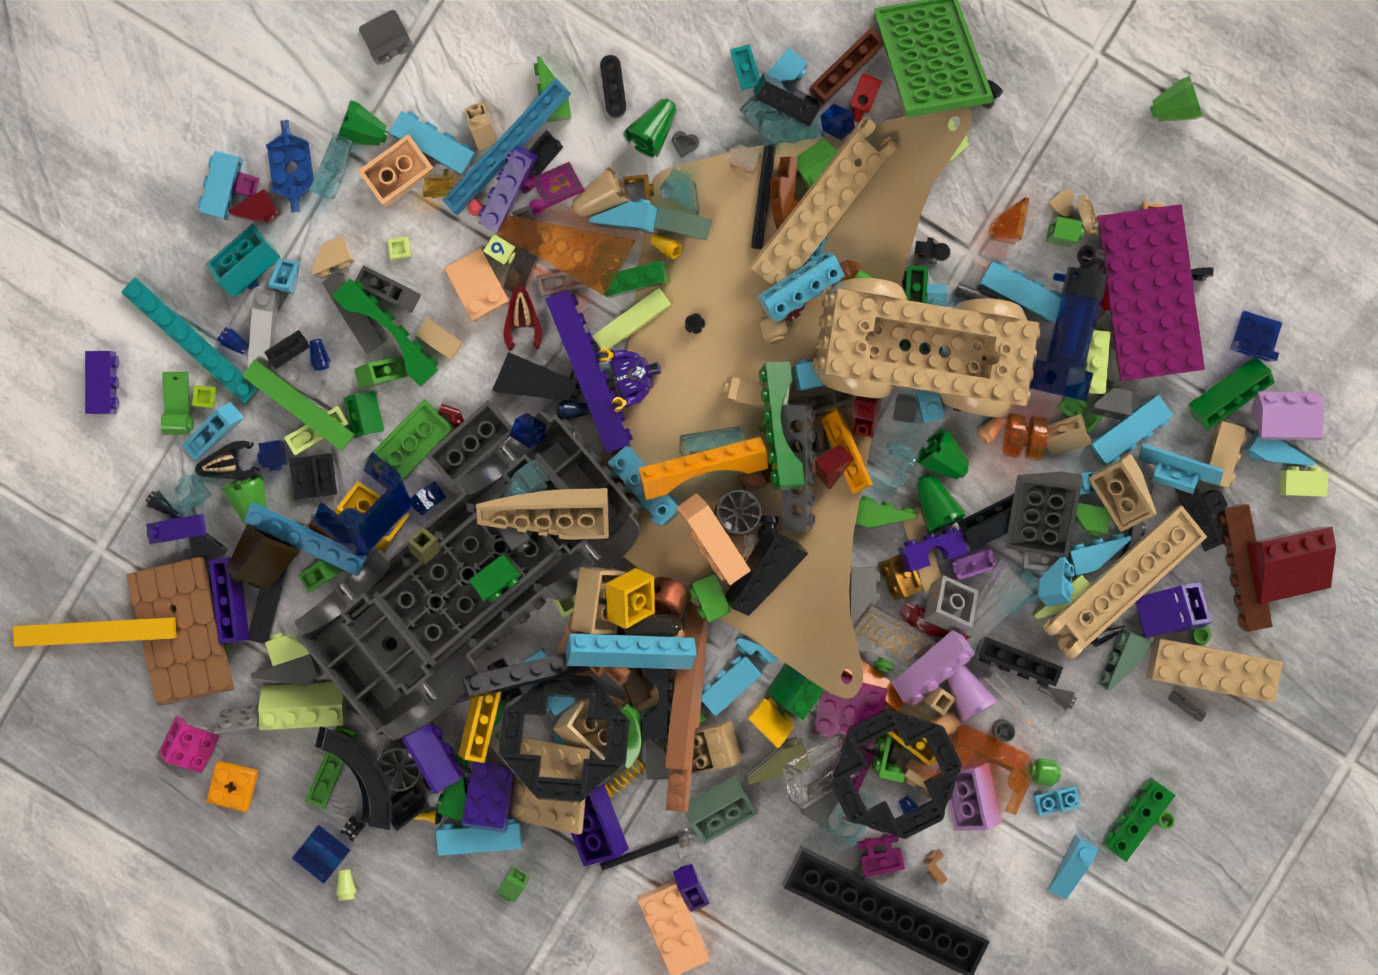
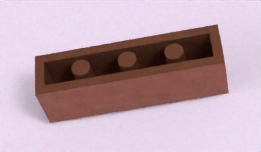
(846, 66)

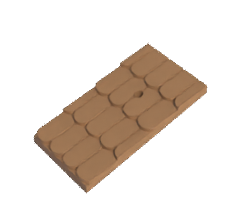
(194, 661)

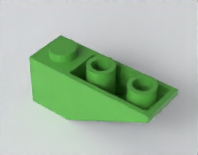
(546, 78)
(876, 515)

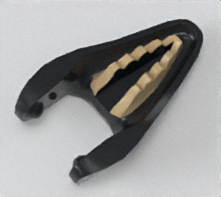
(225, 463)

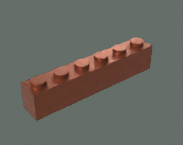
(1237, 531)

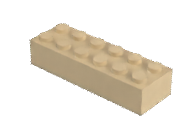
(1214, 669)

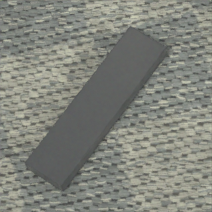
(358, 323)

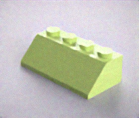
(301, 706)

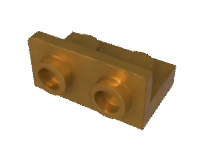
(900, 583)

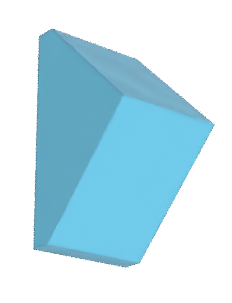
(285, 276)

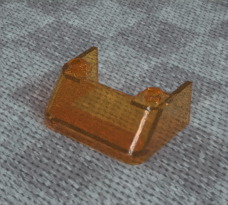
(971, 741)

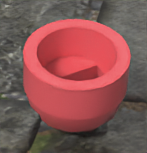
(474, 207)

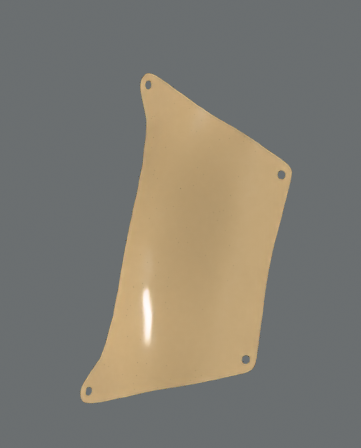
(809, 612)

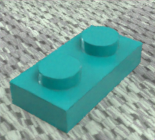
(745, 67)

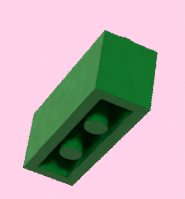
(638, 279)

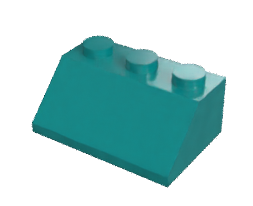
(243, 261)

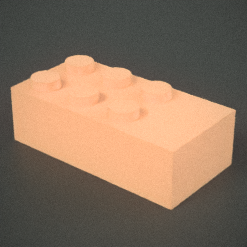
(712, 540)
(673, 928)

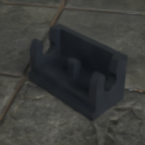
(546, 149)
(407, 806)

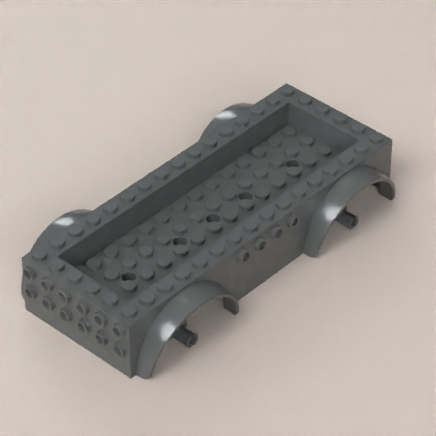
(438, 646)

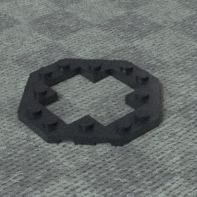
(852, 760)
(594, 771)

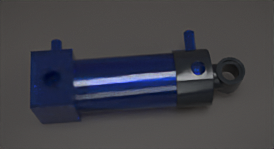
(1074, 328)

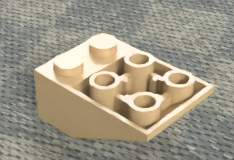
(715, 747)

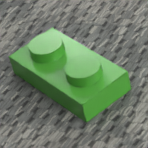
(1073, 407)

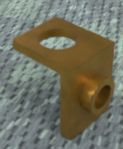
(649, 189)

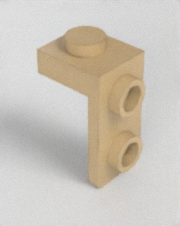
(742, 392)

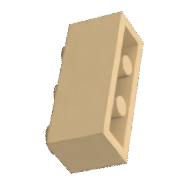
(1225, 449)

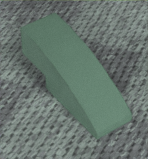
(682, 223)

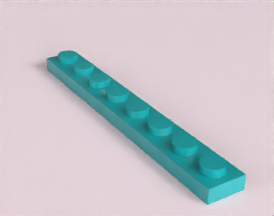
(189, 340)

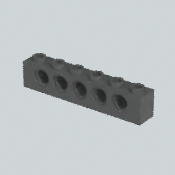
(790, 498)

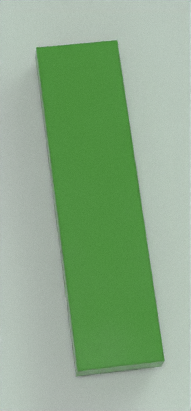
(328, 774)

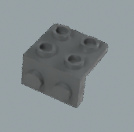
(386, 37)

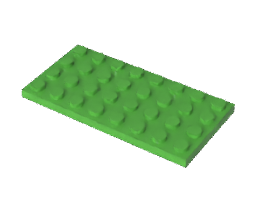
(932, 56)

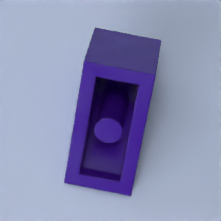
(690, 887)

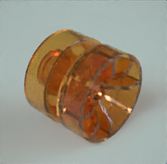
(1029, 438)

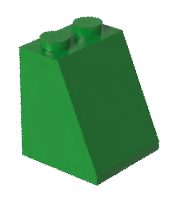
(794, 691)

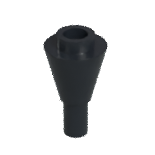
(160, 503)
(1106, 635)

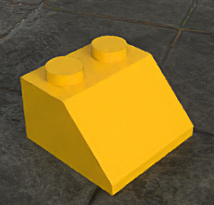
(771, 721)

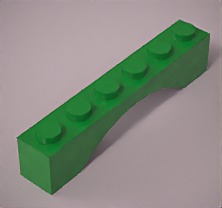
(354, 300)
(786, 468)
(454, 798)

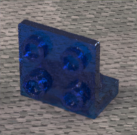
(1256, 336)

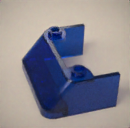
(365, 531)

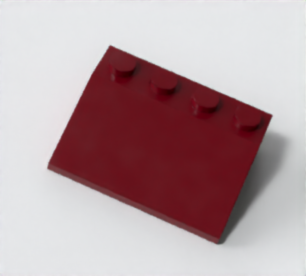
(1292, 563)

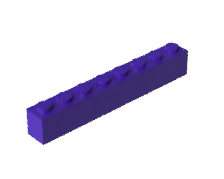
(588, 372)

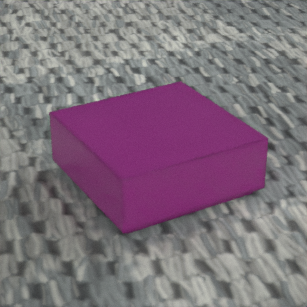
(245, 184)

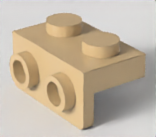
(916, 773)

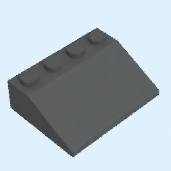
(1044, 513)

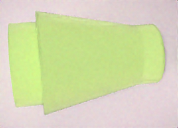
(345, 886)

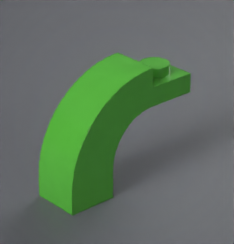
(635, 739)

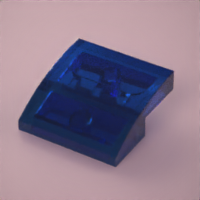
(321, 854)

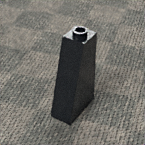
(532, 380)

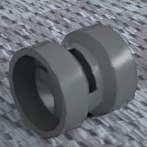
(1006, 732)

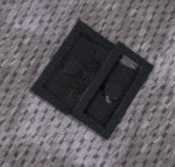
(312, 476)

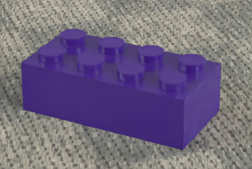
(601, 832)

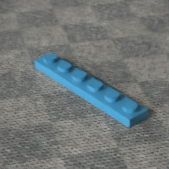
(304, 539)

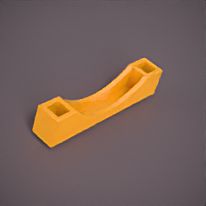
(742, 456)

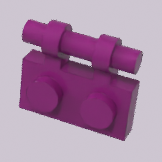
(882, 861)

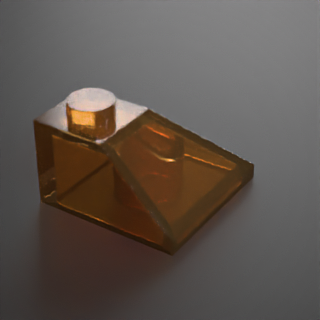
(1010, 224)

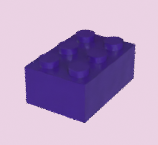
(489, 797)

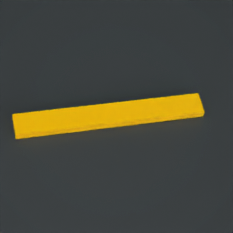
(94, 632)

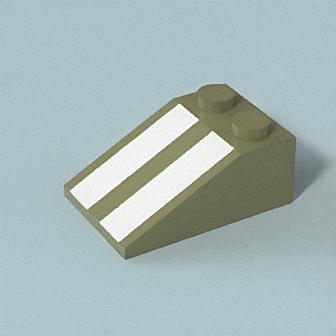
(773, 764)

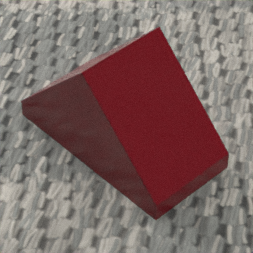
(832, 465)

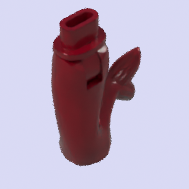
(914, 617)

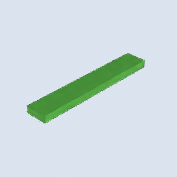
(298, 405)

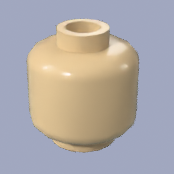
(772, 330)

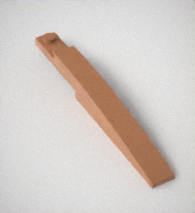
(685, 716)

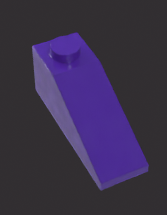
(176, 529)

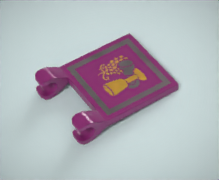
(553, 187)

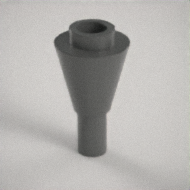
(1061, 697)

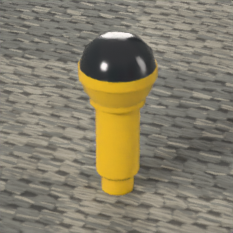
(432, 817)

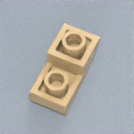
(439, 339)

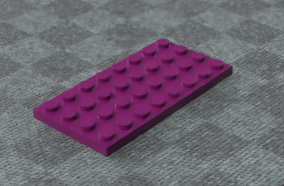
(1151, 293)

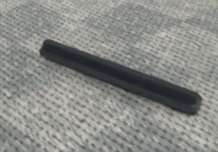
(763, 197)

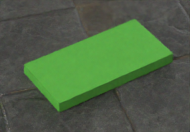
(413, 439)

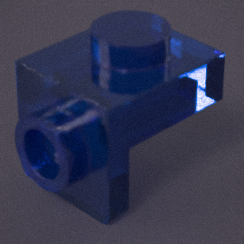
(427, 498)

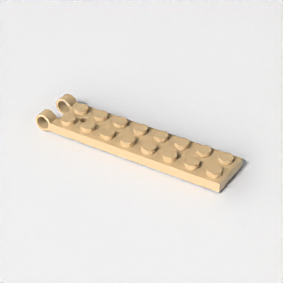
(822, 205)
(1127, 580)

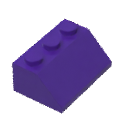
(434, 757)

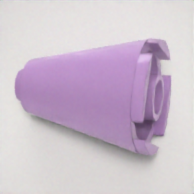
(970, 694)

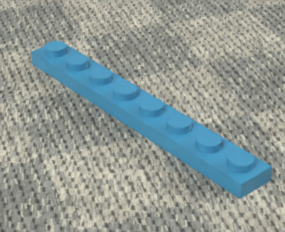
(514, 137)

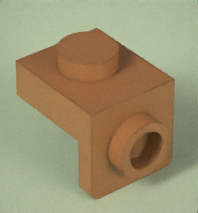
(934, 871)

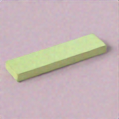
(632, 320)

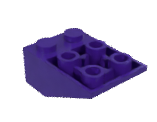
(1173, 610)

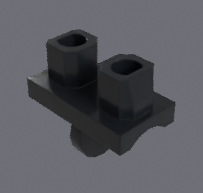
(932, 250)

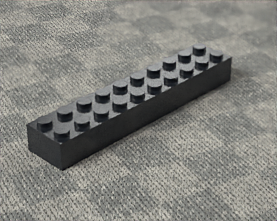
(885, 912)

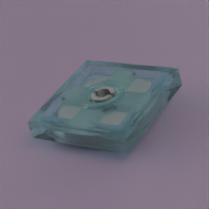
(843, 829)

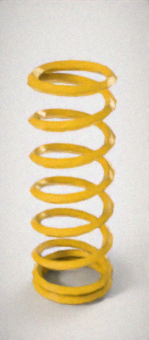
(610, 790)

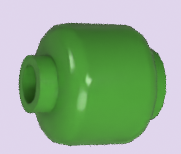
(1045, 772)

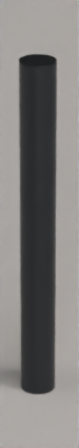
(640, 852)

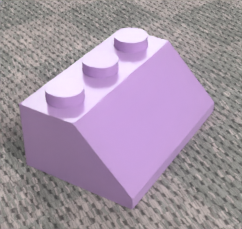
(1288, 415)
(974, 799)

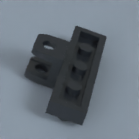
(1200, 509)

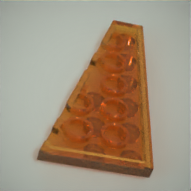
(580, 253)

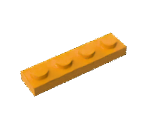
(839, 433)

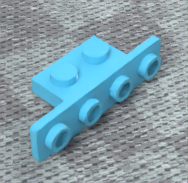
(1179, 470)

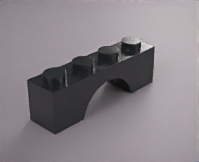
(657, 723)

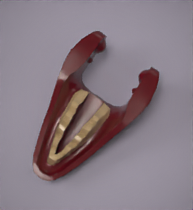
(521, 315)

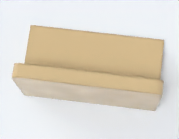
(1067, 435)

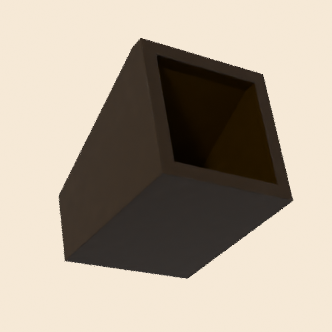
(260, 558)

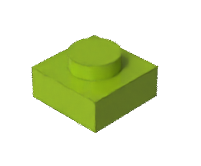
(204, 396)

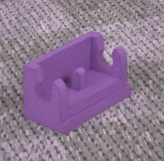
(972, 563)

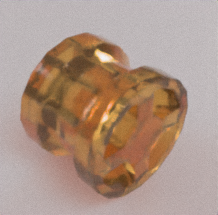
(848, 270)

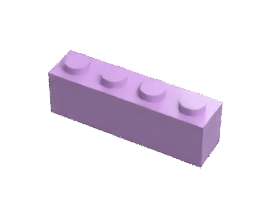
(933, 668)

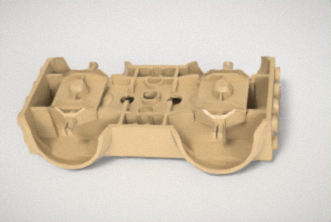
(986, 339)

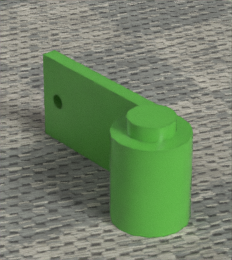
(176, 396)

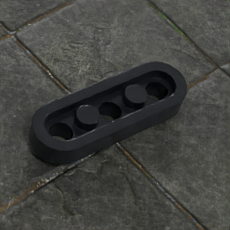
(613, 77)

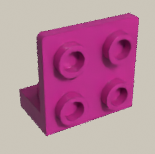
(187, 745)

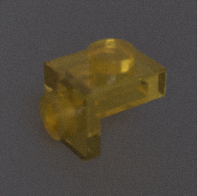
(438, 186)

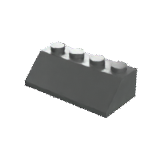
(470, 443)

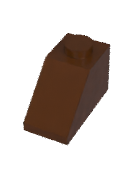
(756, 479)

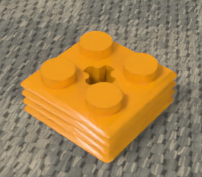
(243, 779)

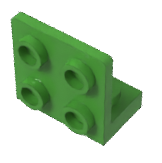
(881, 766)

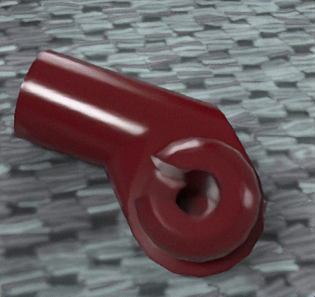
(453, 413)

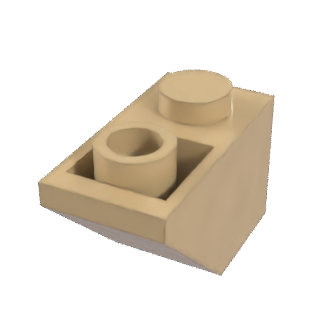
(480, 126)
(331, 256)

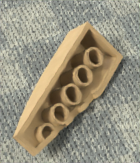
(554, 512)

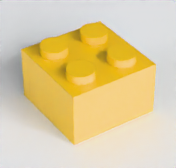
(630, 598)

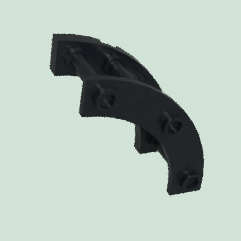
(368, 773)

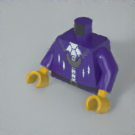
(630, 375)

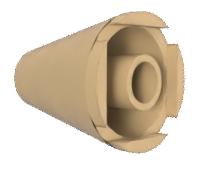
(601, 195)

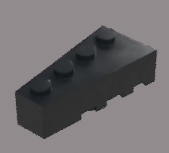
(769, 565)

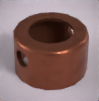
(671, 598)

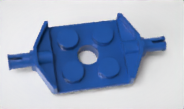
(282, 151)

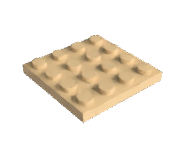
(556, 762)

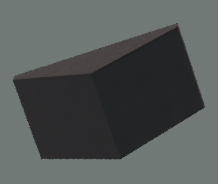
(205, 545)

